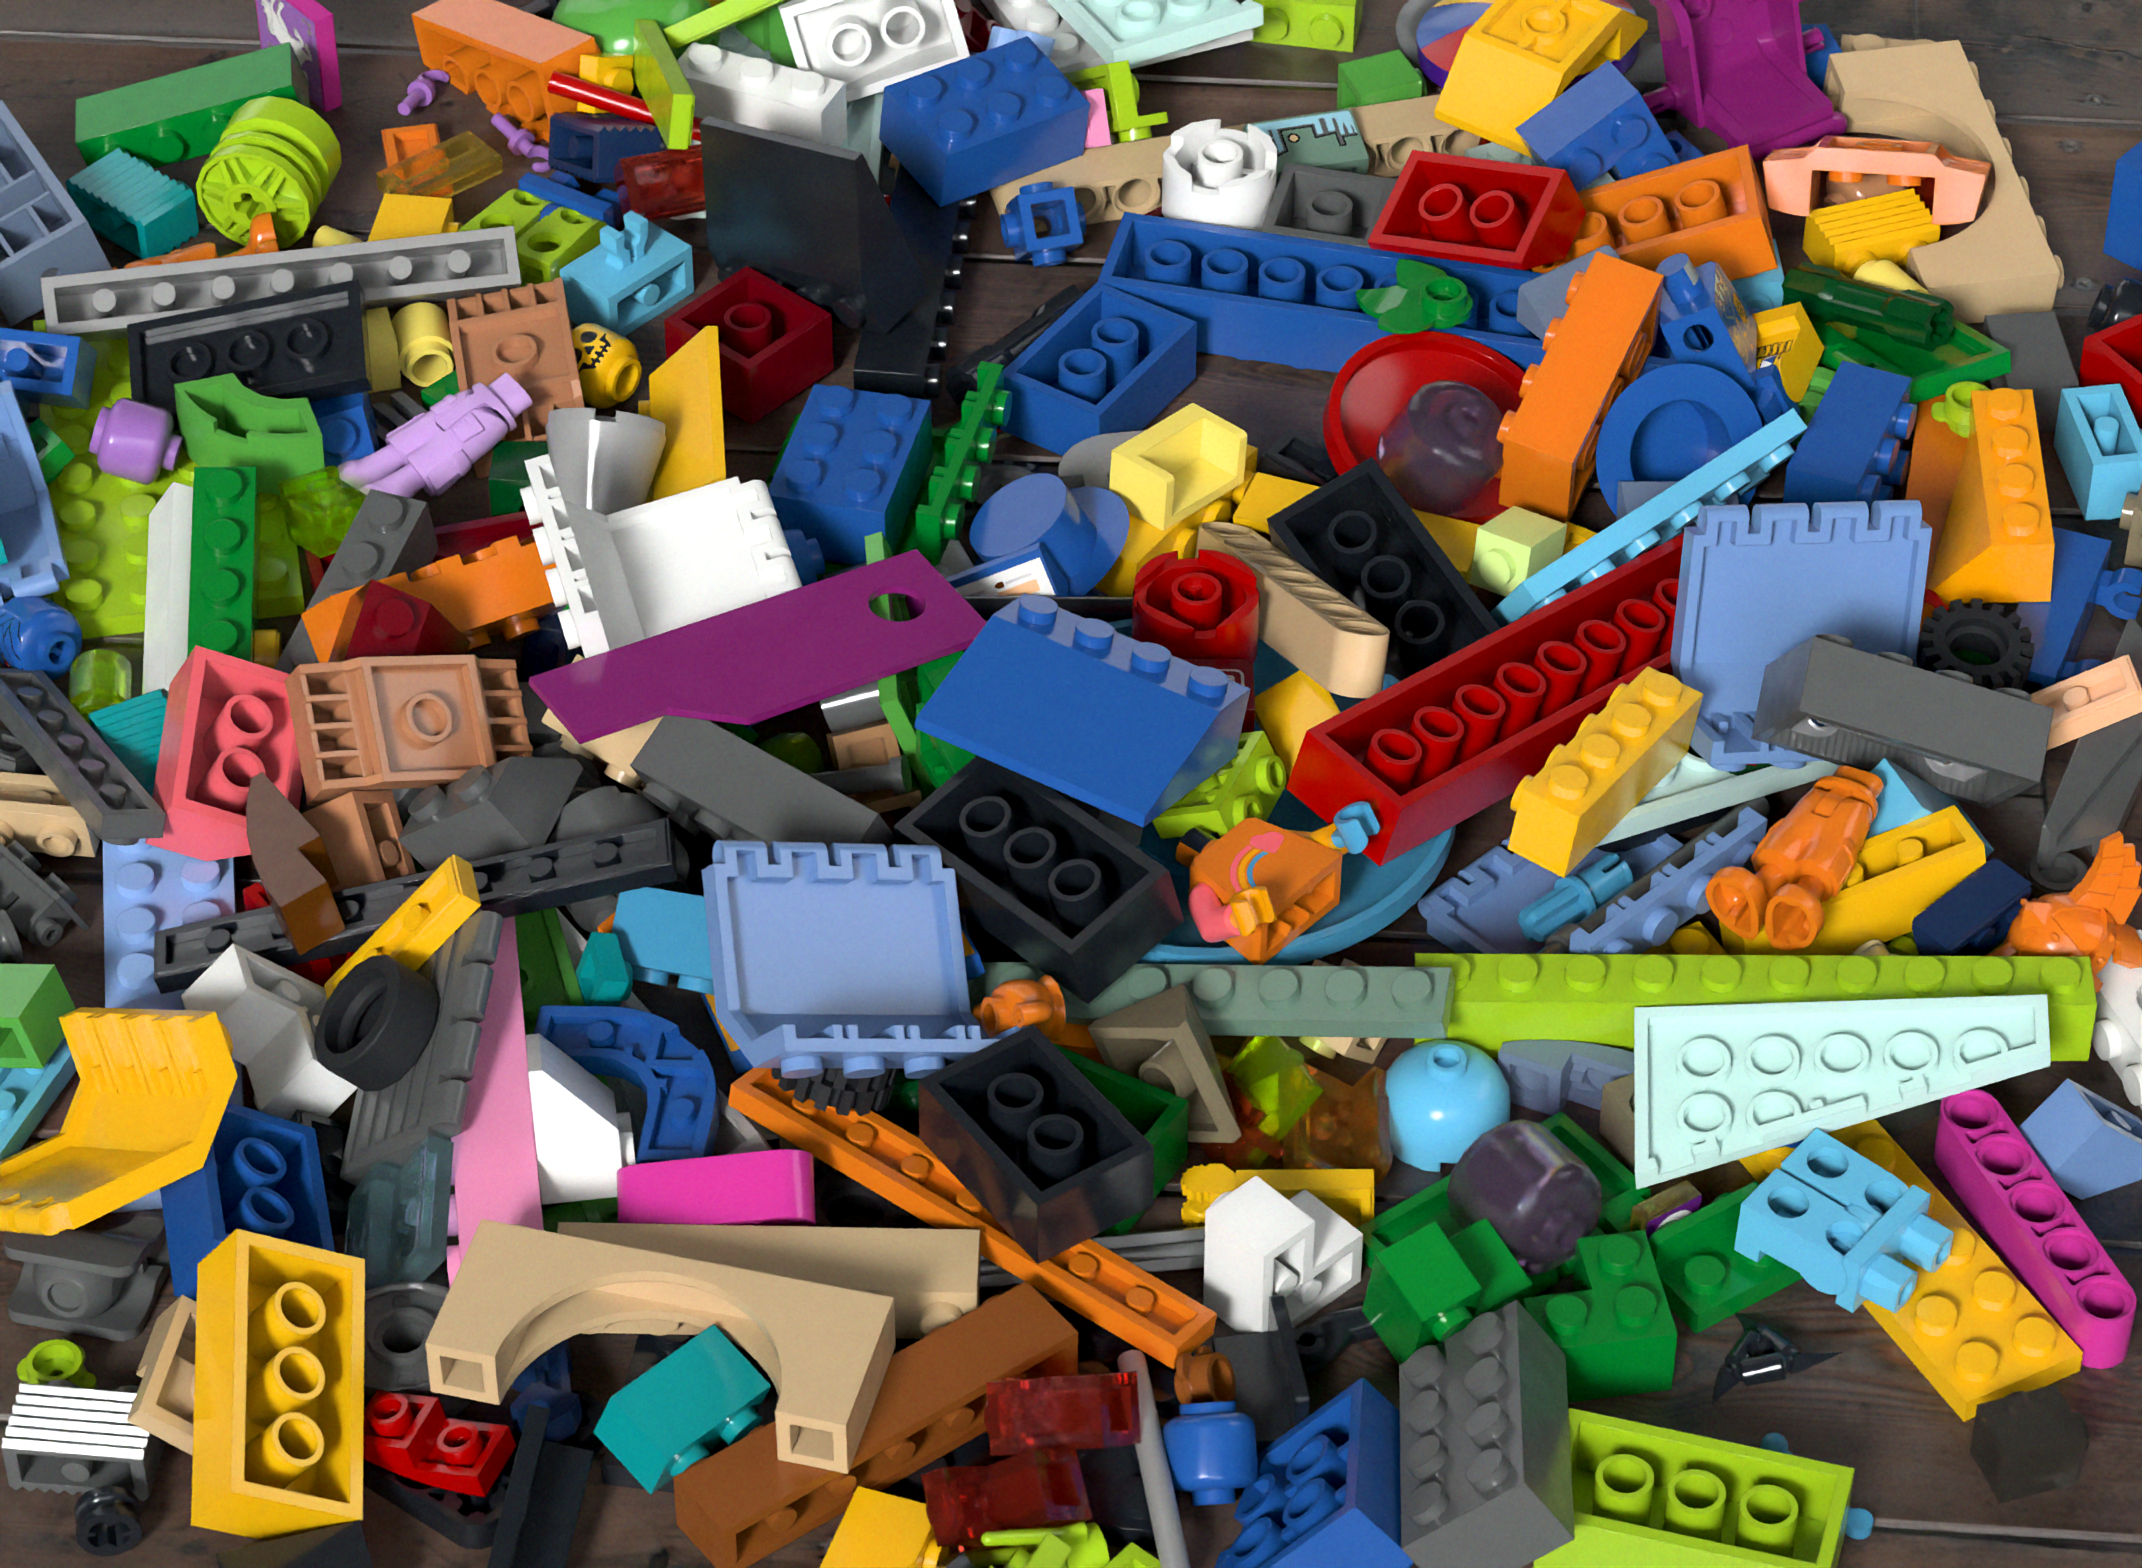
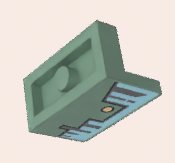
(1318, 141)

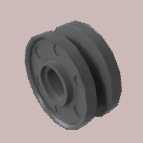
(395, 1338)

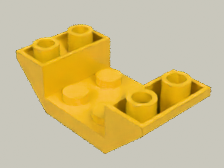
(1524, 58)

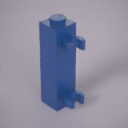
(2077, 588)

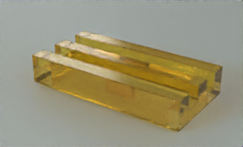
(442, 168)

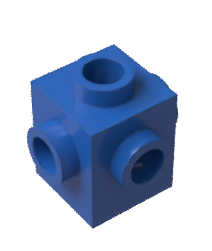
(1058, 211)

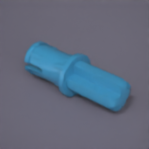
(1574, 898)

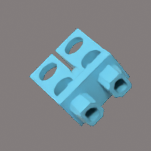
(1843, 1225)

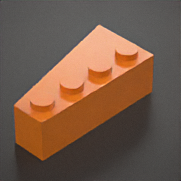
(502, 57)
(479, 595)

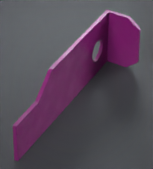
(767, 653)

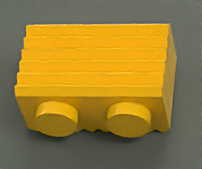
(1868, 230)

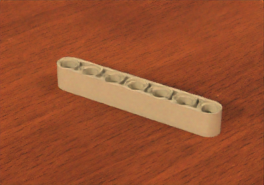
(1305, 616)

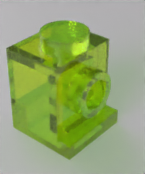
(319, 509)

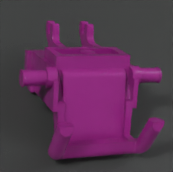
(1743, 73)

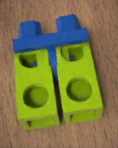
(550, 222)

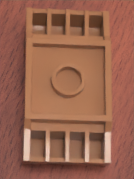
(527, 337)
(403, 721)

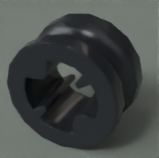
(108, 1521)

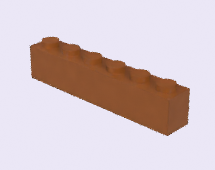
(929, 1403)

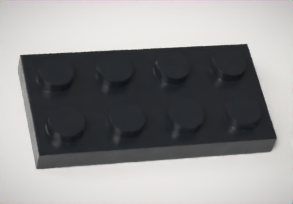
(275, 345)

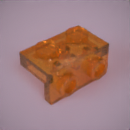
(1343, 1127)

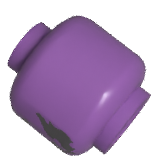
(135, 441)

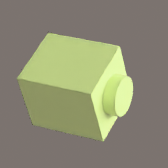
(1514, 549)

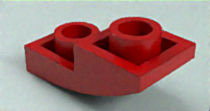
(419, 1442)

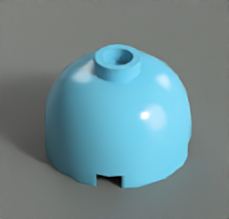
(1443, 1101)

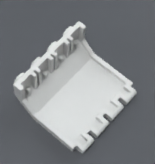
(656, 561)

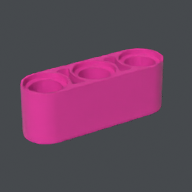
(721, 1190)

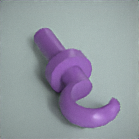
(422, 90)
(522, 142)

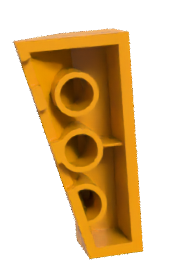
(1999, 516)

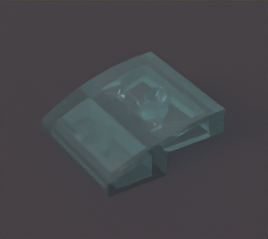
(402, 1216)

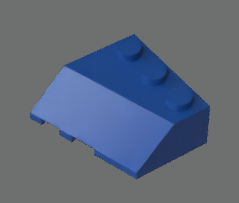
(1327, 1491)

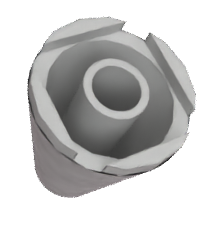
(604, 459)

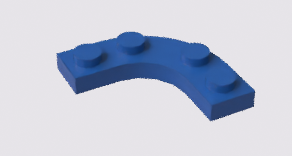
(655, 1058)

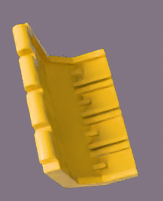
(136, 1122)

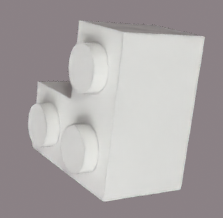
(271, 1030)
(1275, 1247)

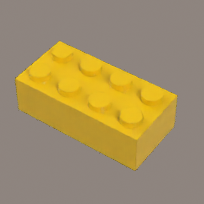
(278, 1388)

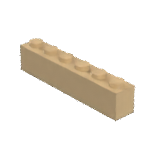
(925, 1270)

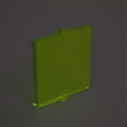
(1277, 1084)

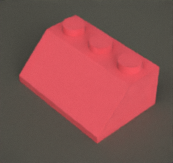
(218, 732)

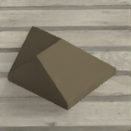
(1170, 1049)

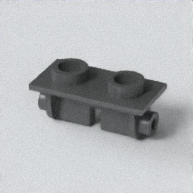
(42, 904)

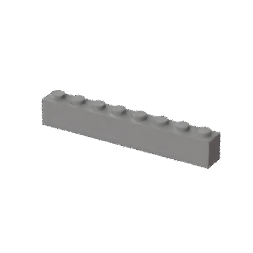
(390, 272)

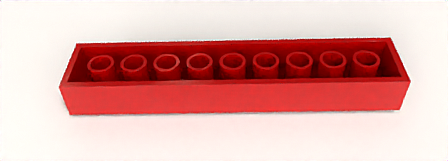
(1490, 711)

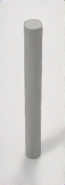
(1155, 1470)

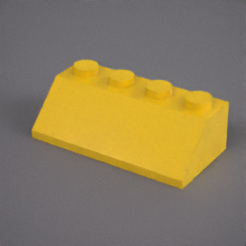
(689, 402)

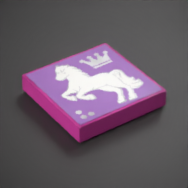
(313, 39)

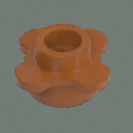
(1204, 1377)

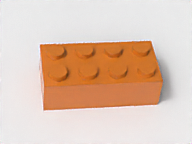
(1695, 208)
(1566, 398)

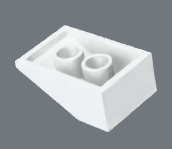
(873, 40)

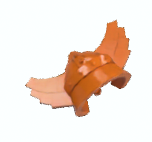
(2087, 918)

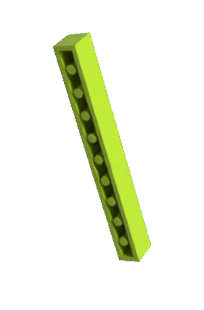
(1596, 994)

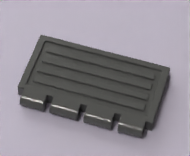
(434, 1091)

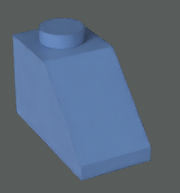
(2085, 1141)

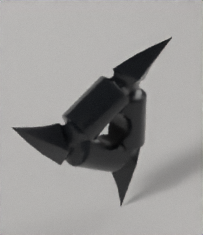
(1749, 1365)

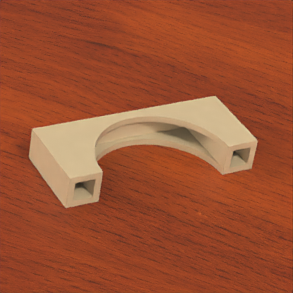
(1936, 97)
(538, 1287)

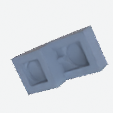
(1551, 1072)

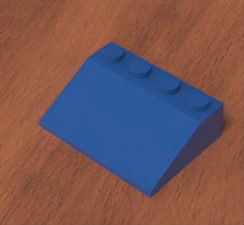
(1087, 710)

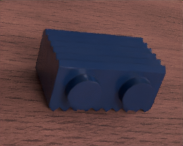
(594, 143)

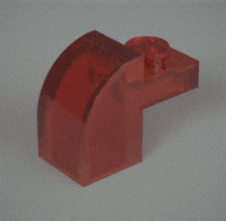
(1062, 1412)
(1017, 1493)

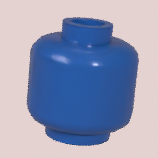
(1211, 1451)

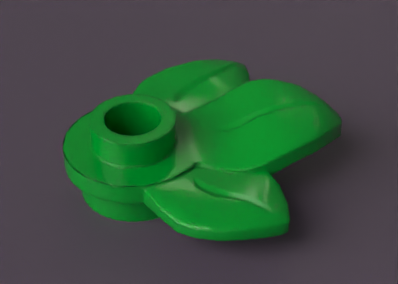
(1418, 301)

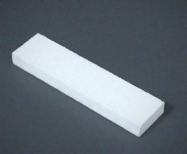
(167, 588)

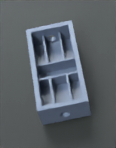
(38, 226)

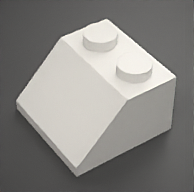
(574, 1127)

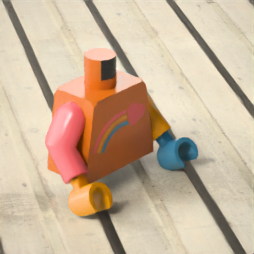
(1269, 882)

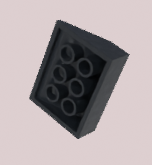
(807, 222)

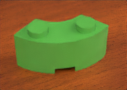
(238, 427)

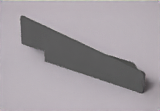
(2099, 778)

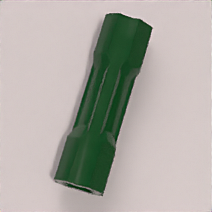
(1903, 315)

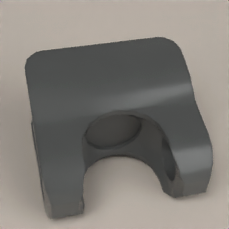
(90, 1278)

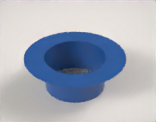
(1672, 426)
(1076, 526)

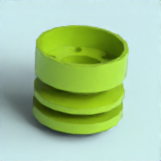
(273, 161)

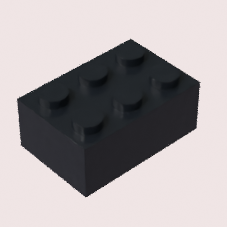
(1036, 1143)

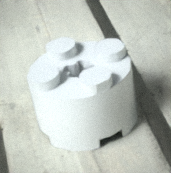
(1219, 175)

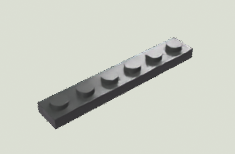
(77, 759)

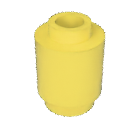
(423, 343)

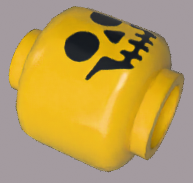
(605, 365)

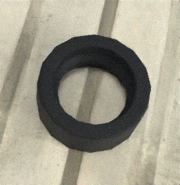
(376, 1023)

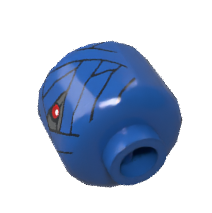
(36, 634)

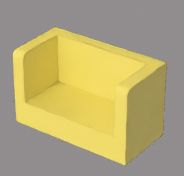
(1178, 466)

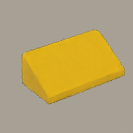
(1289, 711)

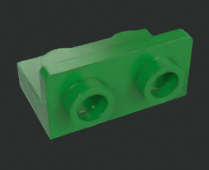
(1703, 1271)

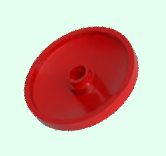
(1389, 372)

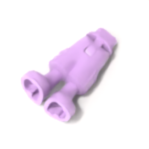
(440, 444)

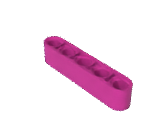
(2034, 1226)

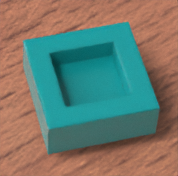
(603, 973)

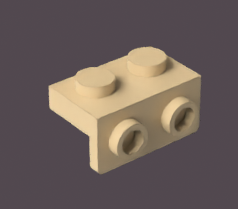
(42, 818)

